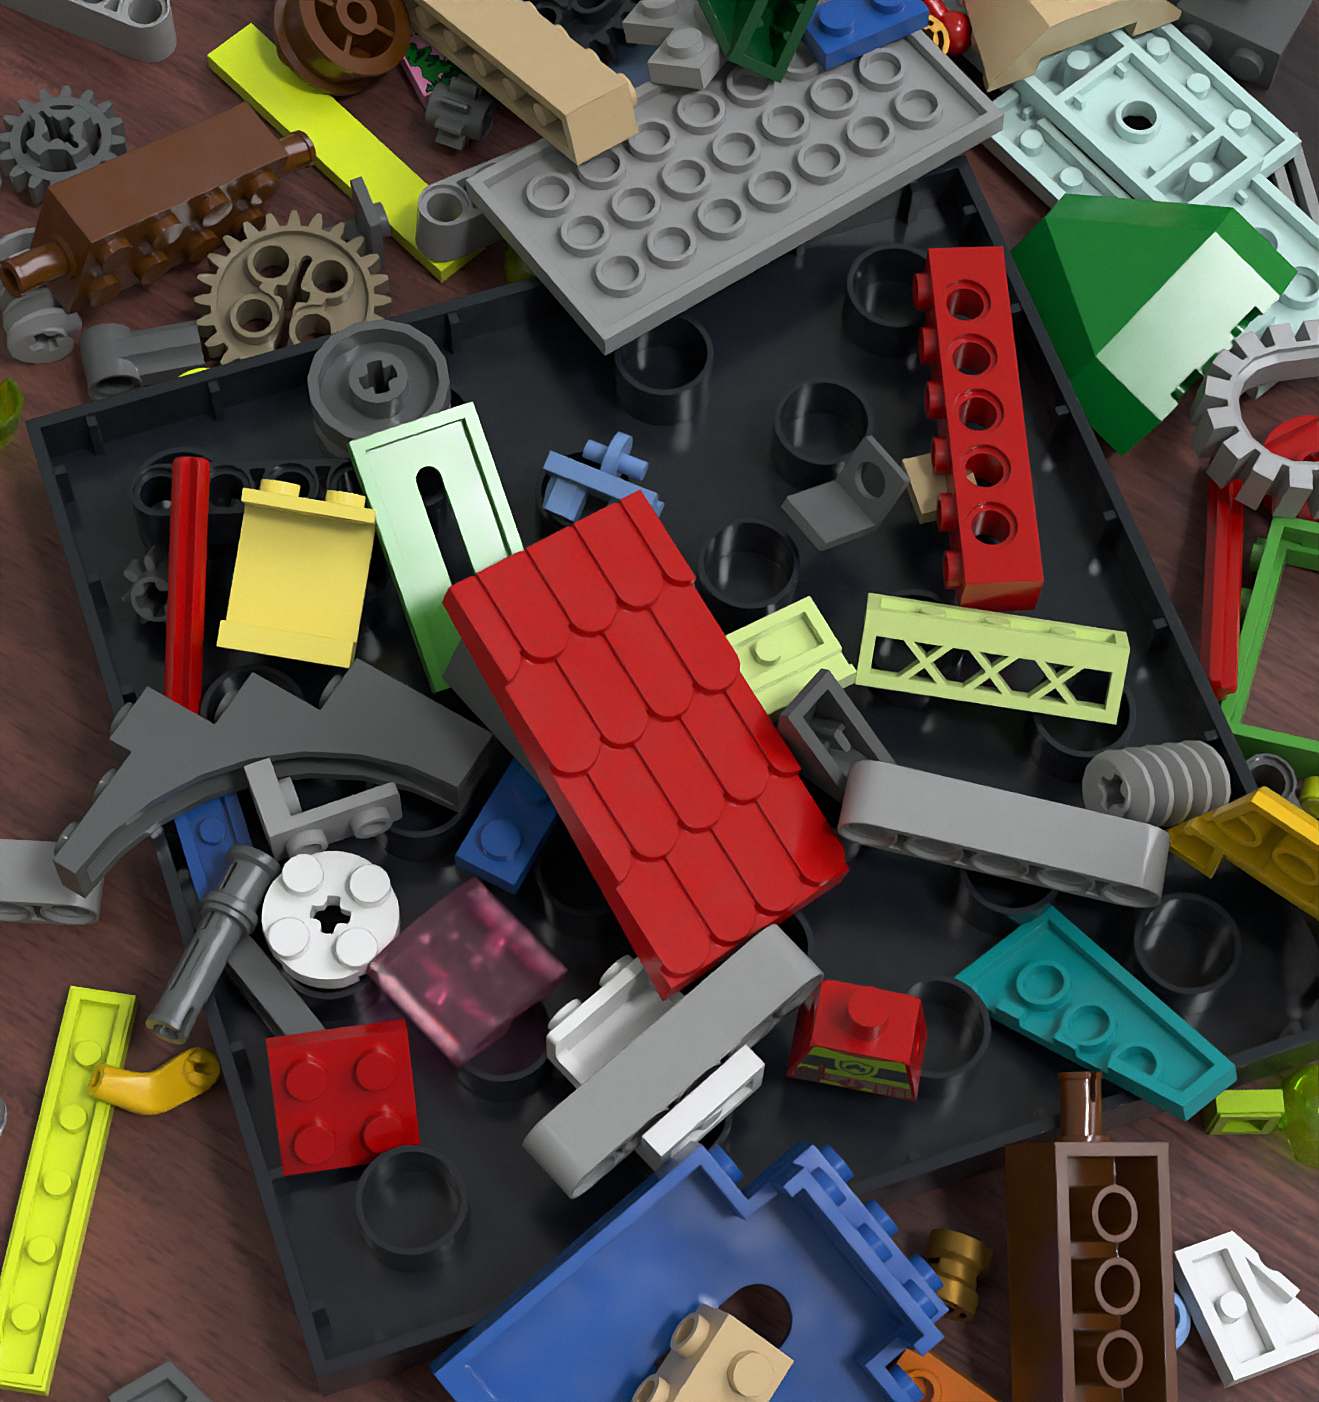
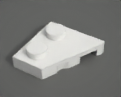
(1243, 1309)

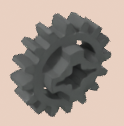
(59, 140)

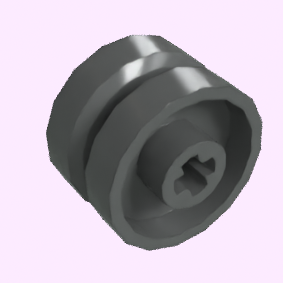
(373, 381)

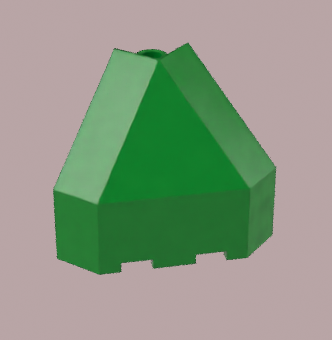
(1144, 299)

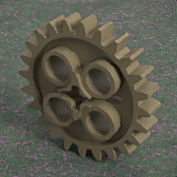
(241, 294)

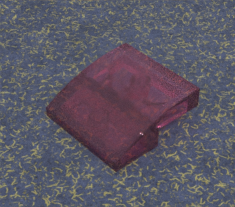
(466, 971)

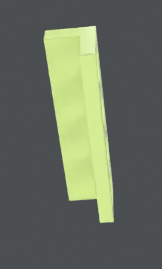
(999, 635)

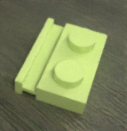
(786, 653)

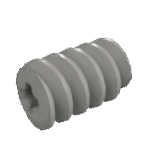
(35, 323)
(1157, 782)

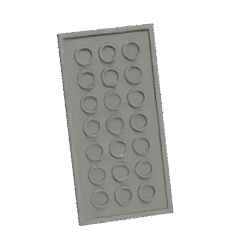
(727, 179)

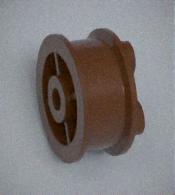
(340, 42)

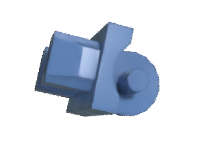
(574, 481)

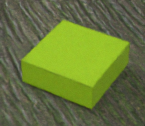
(1244, 1112)

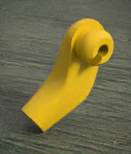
(159, 1089)

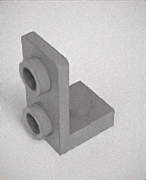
(310, 832)

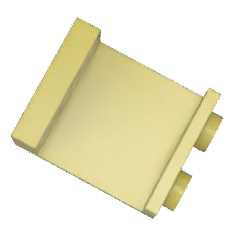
(299, 575)

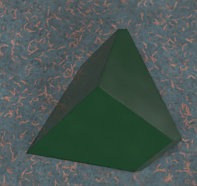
(759, 32)

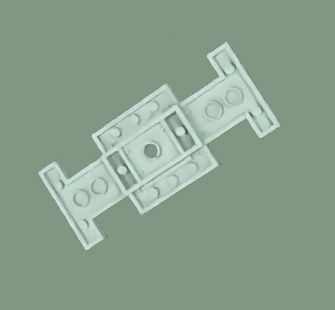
(1203, 146)

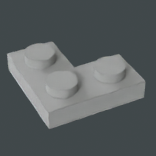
(687, 47)

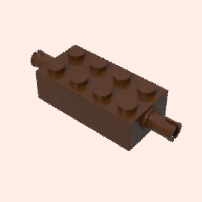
(155, 208)
(1090, 1261)

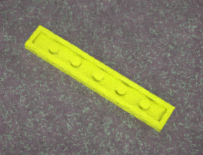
(341, 142)
(59, 1188)

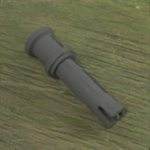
(225, 918)

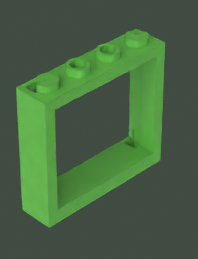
(1289, 543)

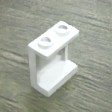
(627, 1004)

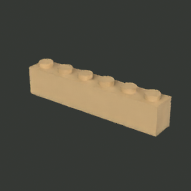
(533, 71)

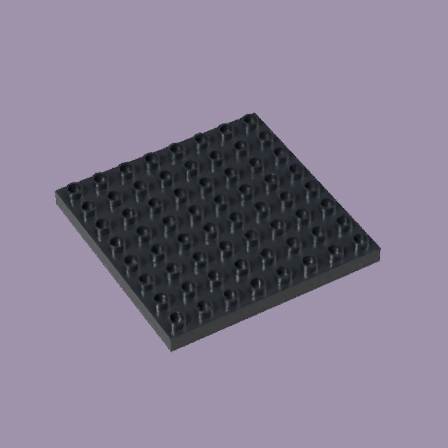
(733, 415)

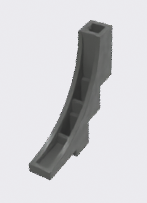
(178, 760)

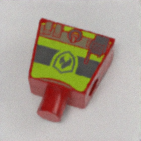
(860, 1039)

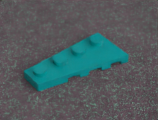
(1089, 1009)

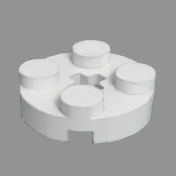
(311, 885)

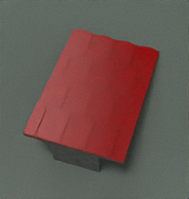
(644, 737)

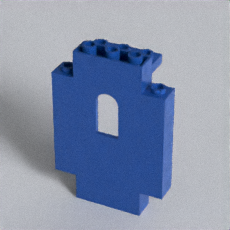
(691, 1239)

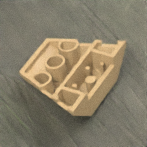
(1020, 32)

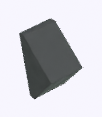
(828, 734)

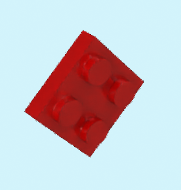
(342, 1095)

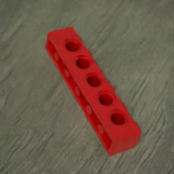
(976, 286)

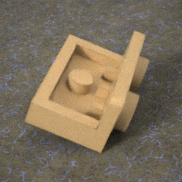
(715, 1362)

